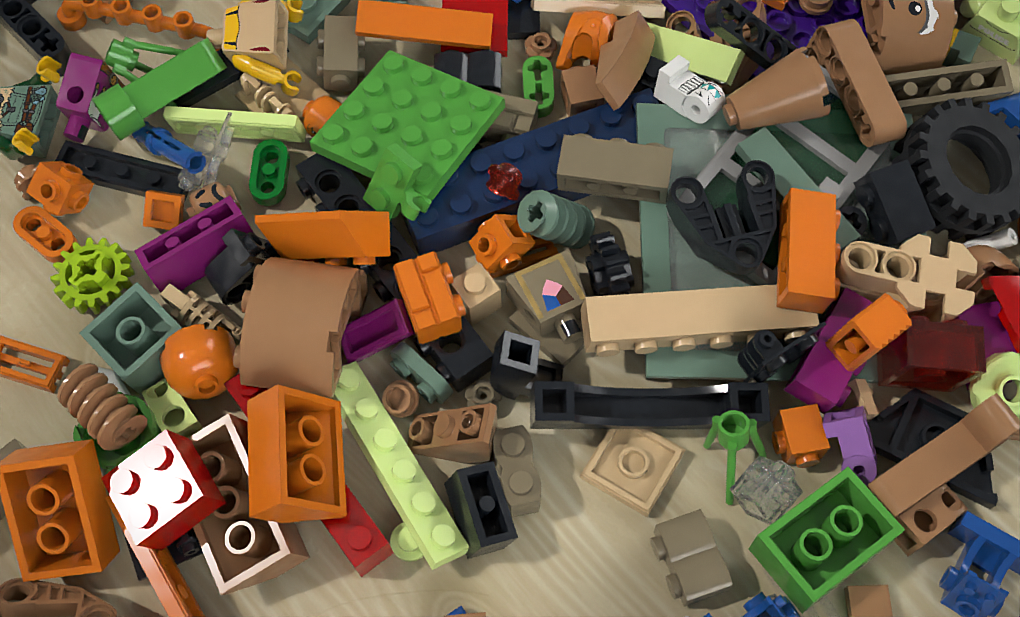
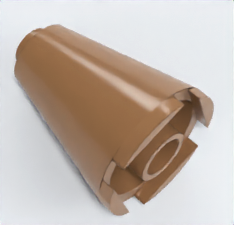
(780, 94)

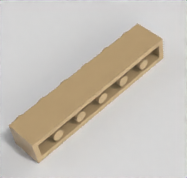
(687, 319)

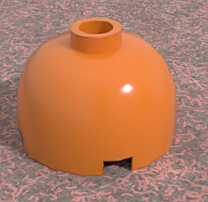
(198, 361)

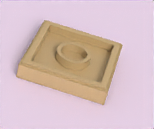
(633, 466)

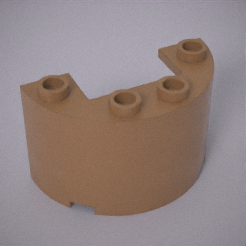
(297, 324)

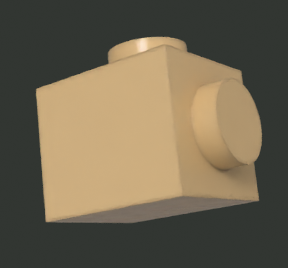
(478, 292)

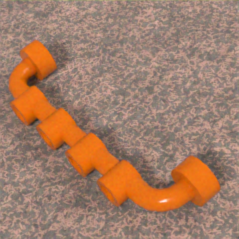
(73, 17)

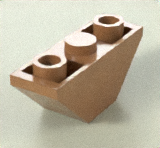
(455, 434)

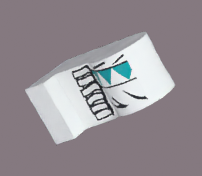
(688, 92)

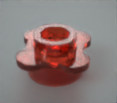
(504, 180)

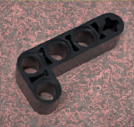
(34, 32)

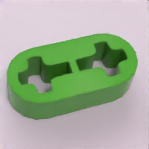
(543, 86)

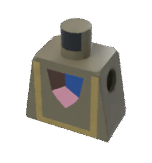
(549, 296)

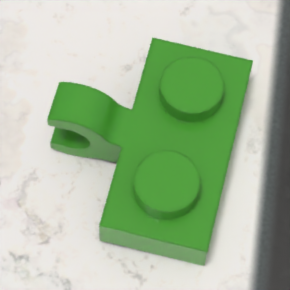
(392, 185)

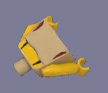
(256, 39)

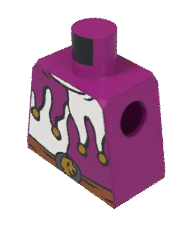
(81, 82)

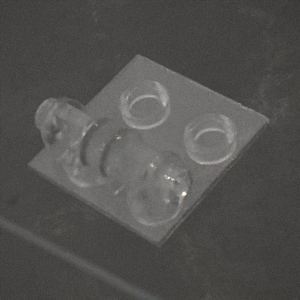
(215, 150)

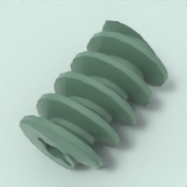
(556, 219)

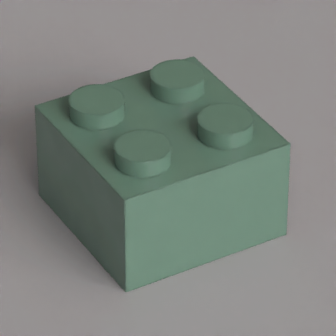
(132, 337)

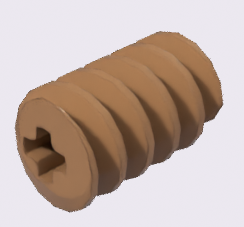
(100, 407)

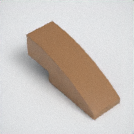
(624, 59)

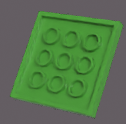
(417, 108)

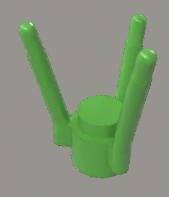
(123, 57)
(733, 433)

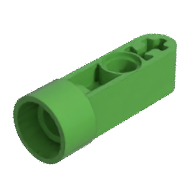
(129, 105)

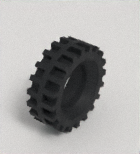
(948, 200)

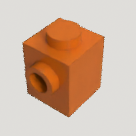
(800, 436)

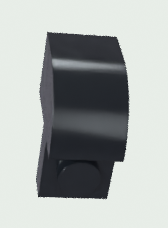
(518, 366)

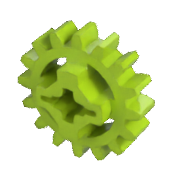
(88, 274)

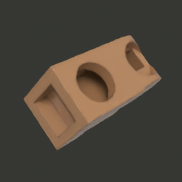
(928, 518)

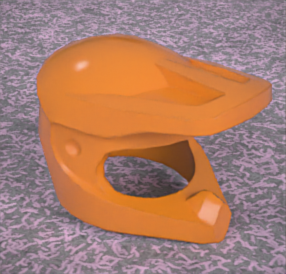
(585, 36)

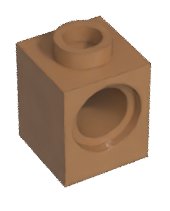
(579, 89)

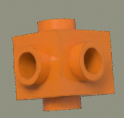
(60, 187)
(501, 243)

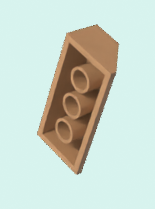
(238, 547)

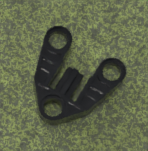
(723, 231)

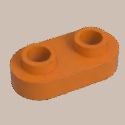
(47, 236)

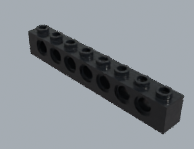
(459, 368)

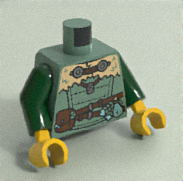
(30, 113)

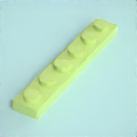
(398, 469)

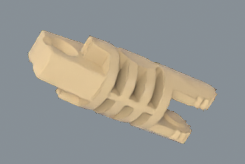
(193, 309)

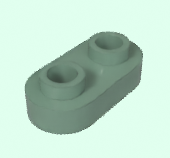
(430, 382)

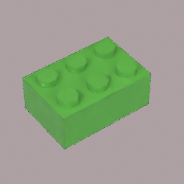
(825, 539)

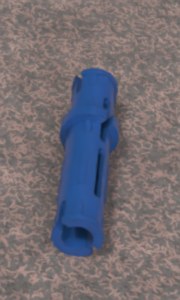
(161, 142)

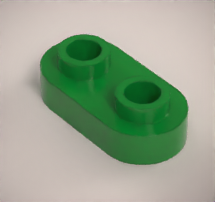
(269, 175)

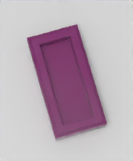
(376, 331)

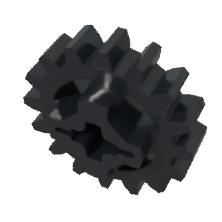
(608, 266)

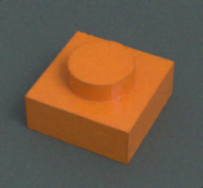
(163, 209)

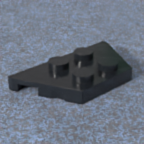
(917, 421)

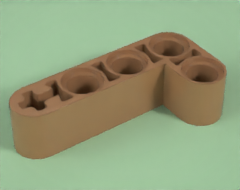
(859, 81)
(946, 456)

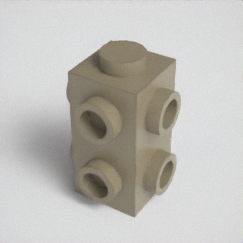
(340, 61)

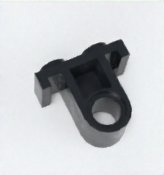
(234, 267)

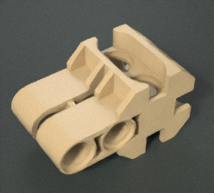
(910, 275)

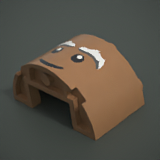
(909, 33)

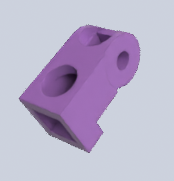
(854, 440)

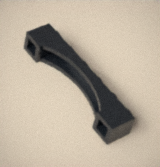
(595, 407)

